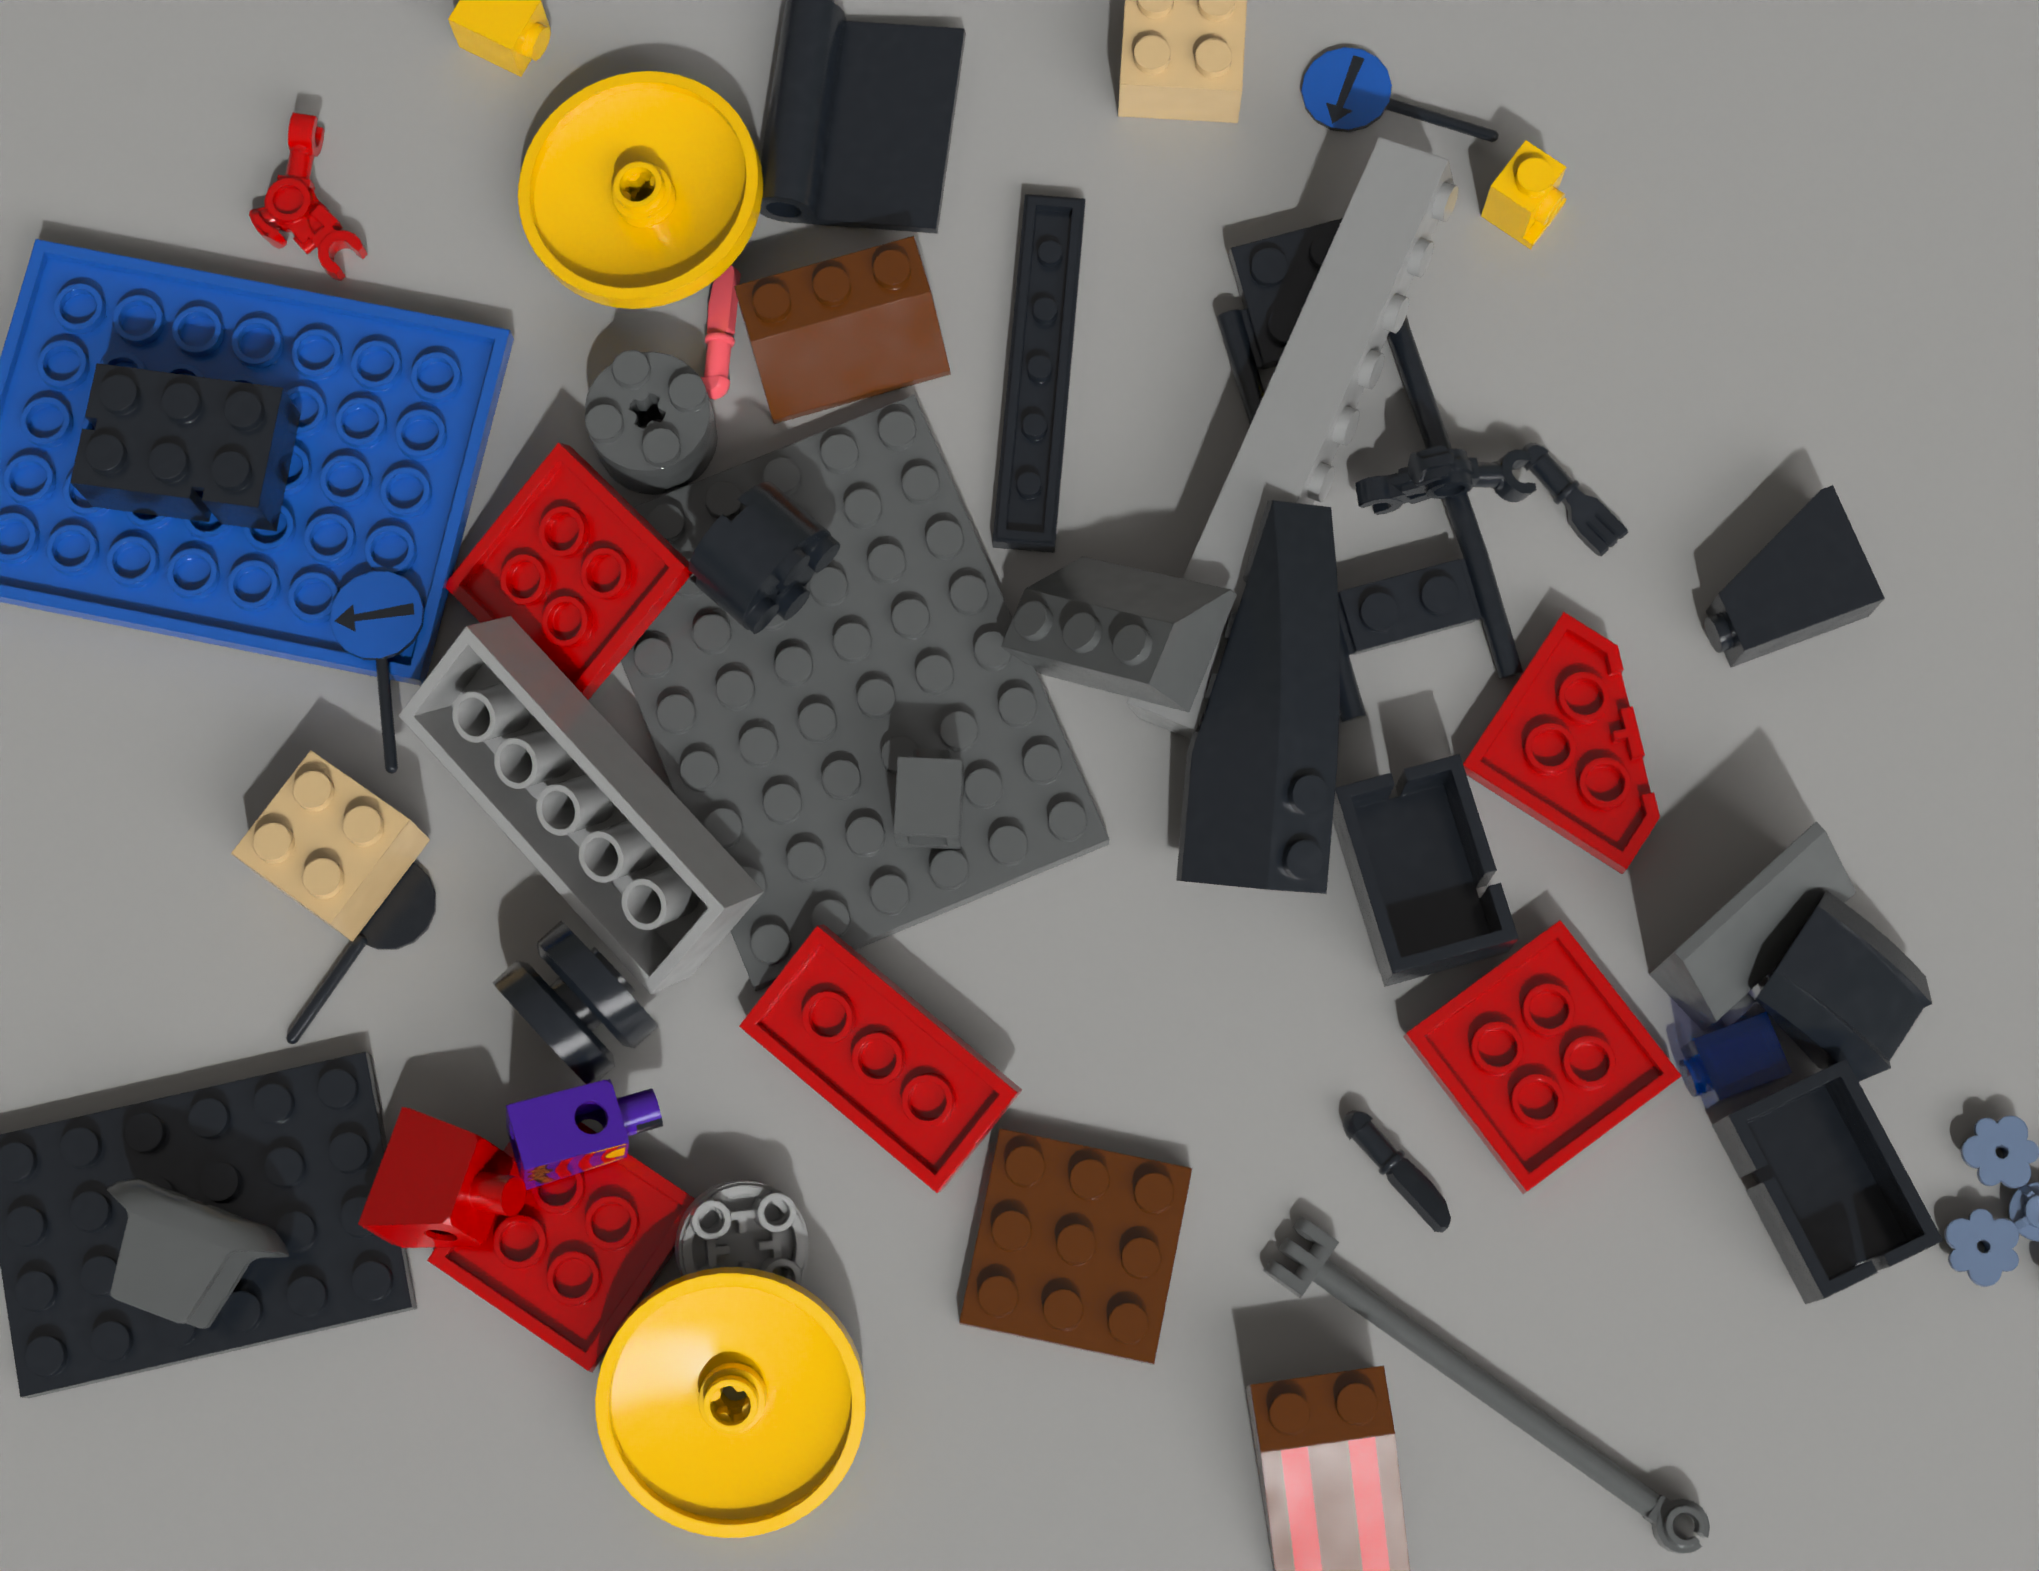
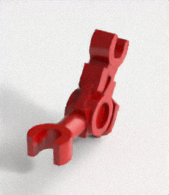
(295, 207)

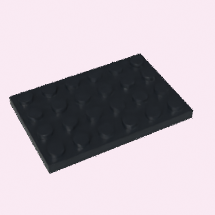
(267, 1147)

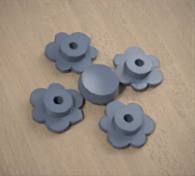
(2001, 1234)

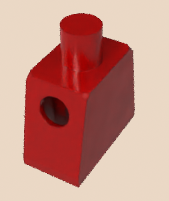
(439, 1186)

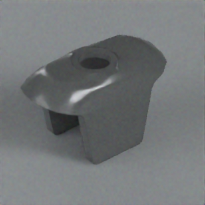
(183, 1254)

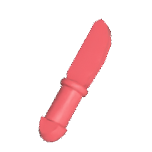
(720, 332)

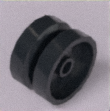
(576, 1003)

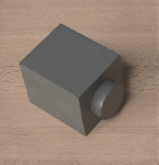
(929, 800)

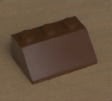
(843, 329)

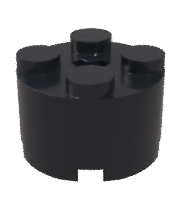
(762, 558)

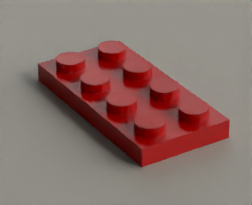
(880, 1058)

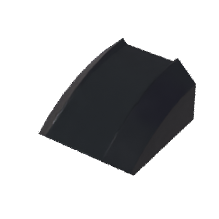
(1845, 991)

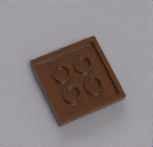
(1076, 1246)

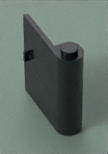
(859, 121)

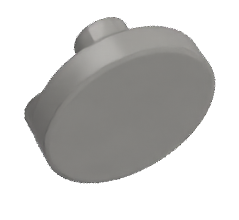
(743, 1227)

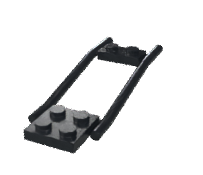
(1273, 286)

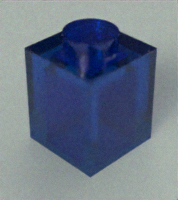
(1733, 1061)

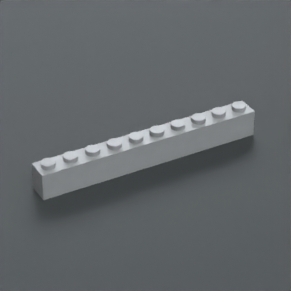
(1321, 373)

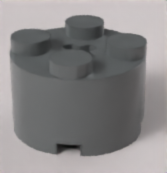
(637, 392)

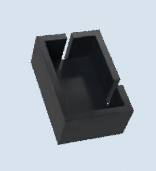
(185, 434)
(1420, 870)
(1827, 1182)

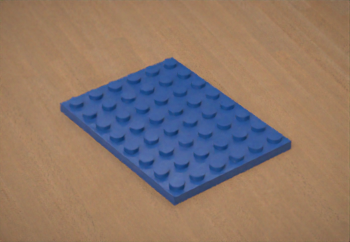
(375, 479)

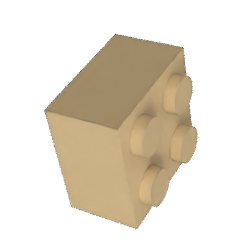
(1182, 59)
(331, 845)

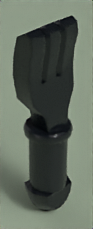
(1586, 514)

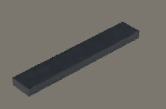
(1039, 374)

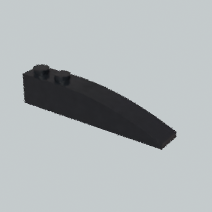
(1270, 732)

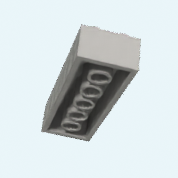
(580, 803)

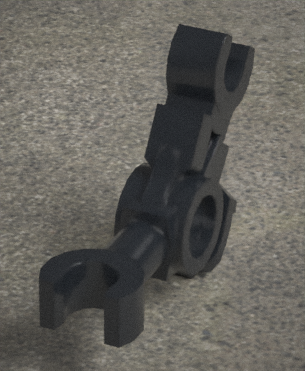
(1444, 475)

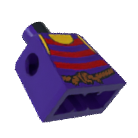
(553, 1147)

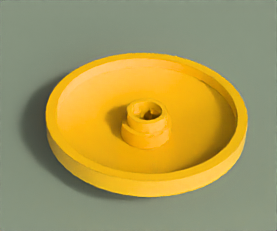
(640, 189)
(718, 1460)

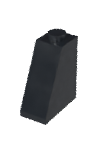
(1796, 586)

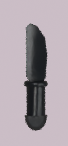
(1399, 1170)

